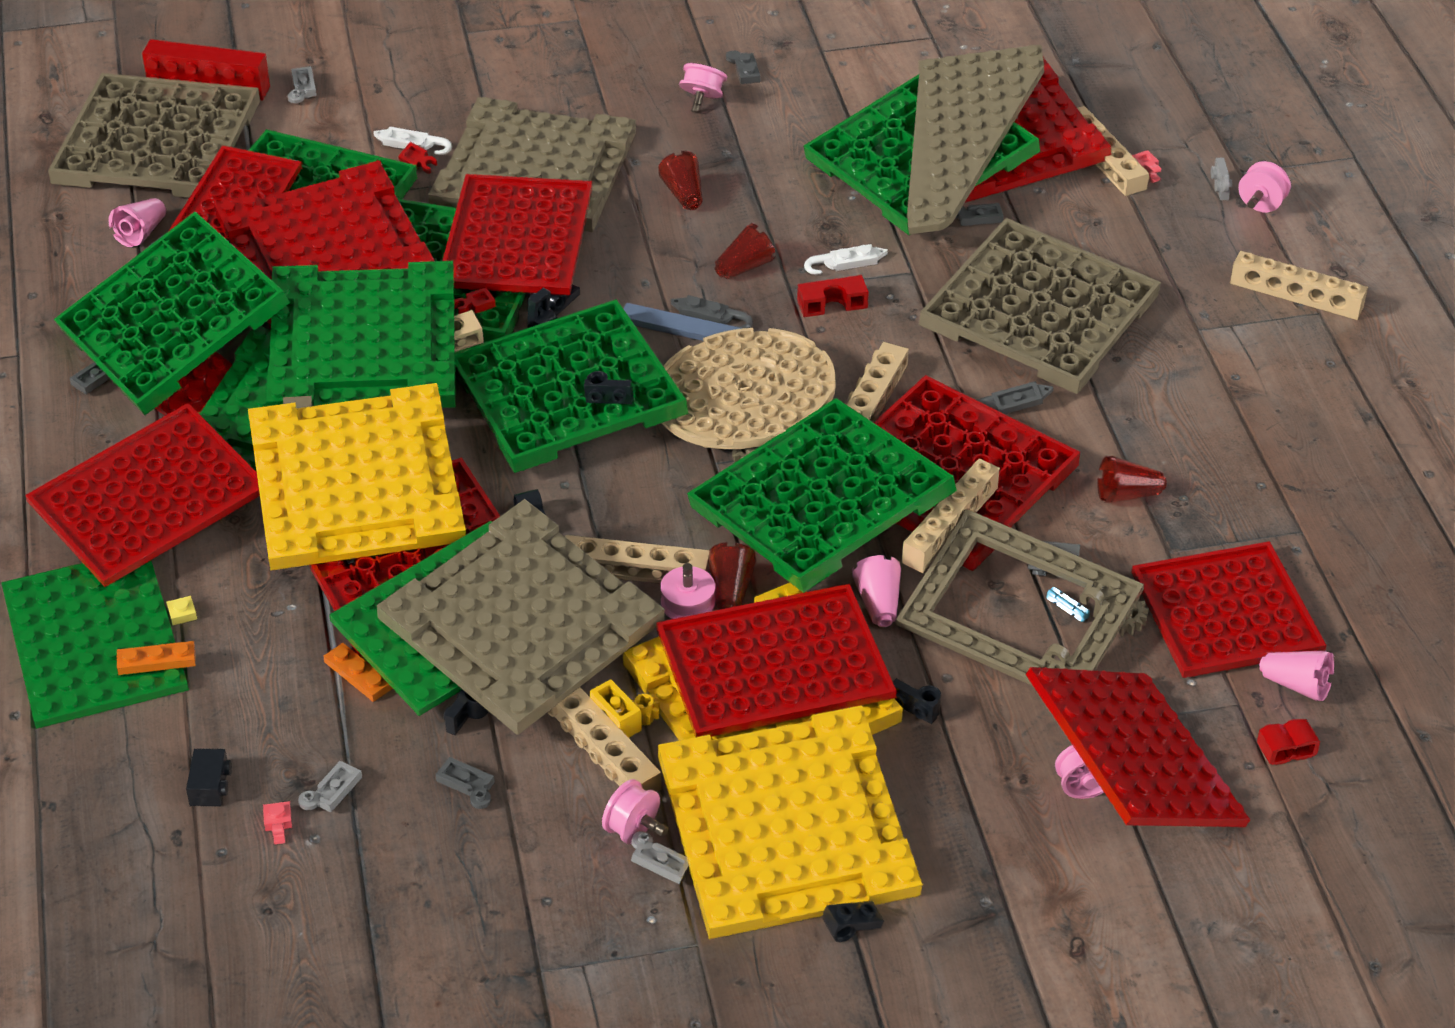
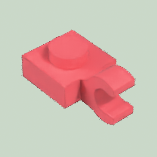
(1149, 163)
(276, 819)

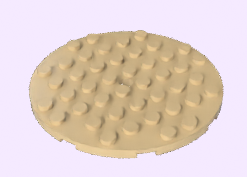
(778, 379)

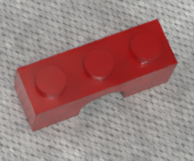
(847, 290)

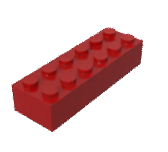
(206, 65)

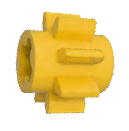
(648, 707)

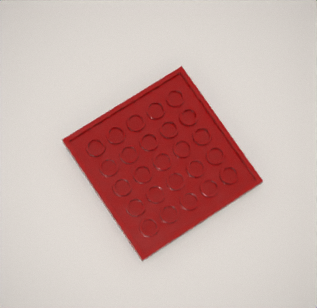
(1226, 608)

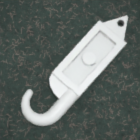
(401, 137)
(846, 258)

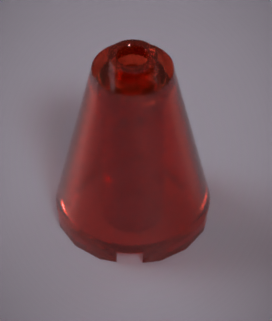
(682, 178)
(745, 253)
(1128, 480)
(731, 572)

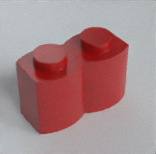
(1288, 741)

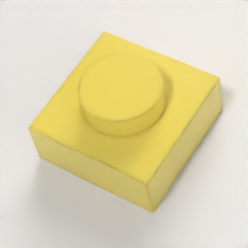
(181, 610)

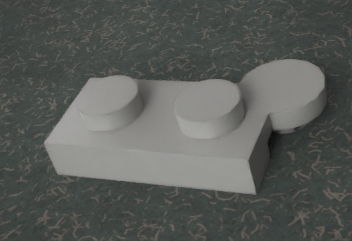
(303, 84)
(1221, 176)
(331, 788)
(658, 857)

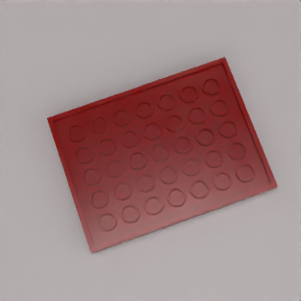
(517, 233)
(146, 494)
(774, 661)
(1137, 748)

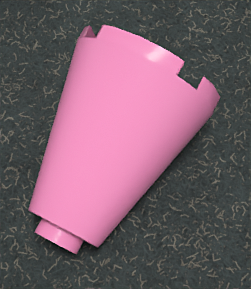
(136, 221)
(879, 587)
(1300, 671)

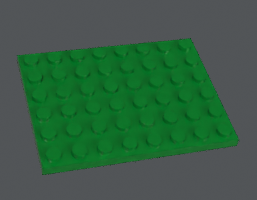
(70, 639)
(392, 657)

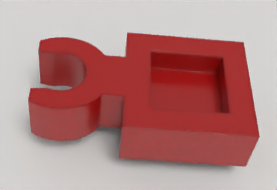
(417, 156)
(477, 301)

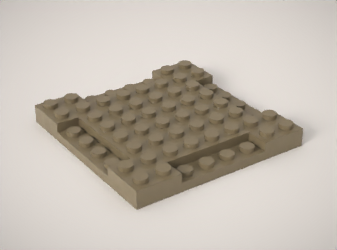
(152, 132)
(537, 145)
(1040, 303)
(520, 617)

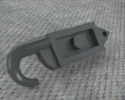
(710, 311)
(1017, 397)

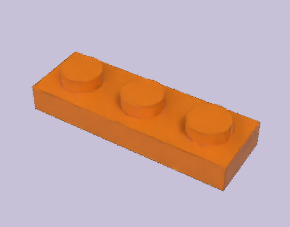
(156, 657)
(357, 672)

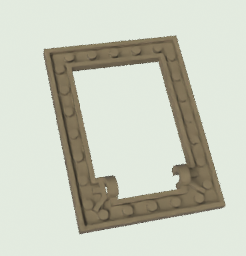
(1111, 591)

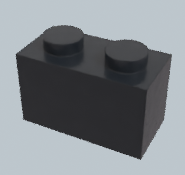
(208, 777)

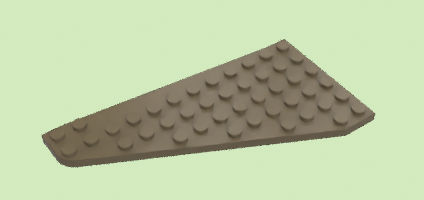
(959, 124)

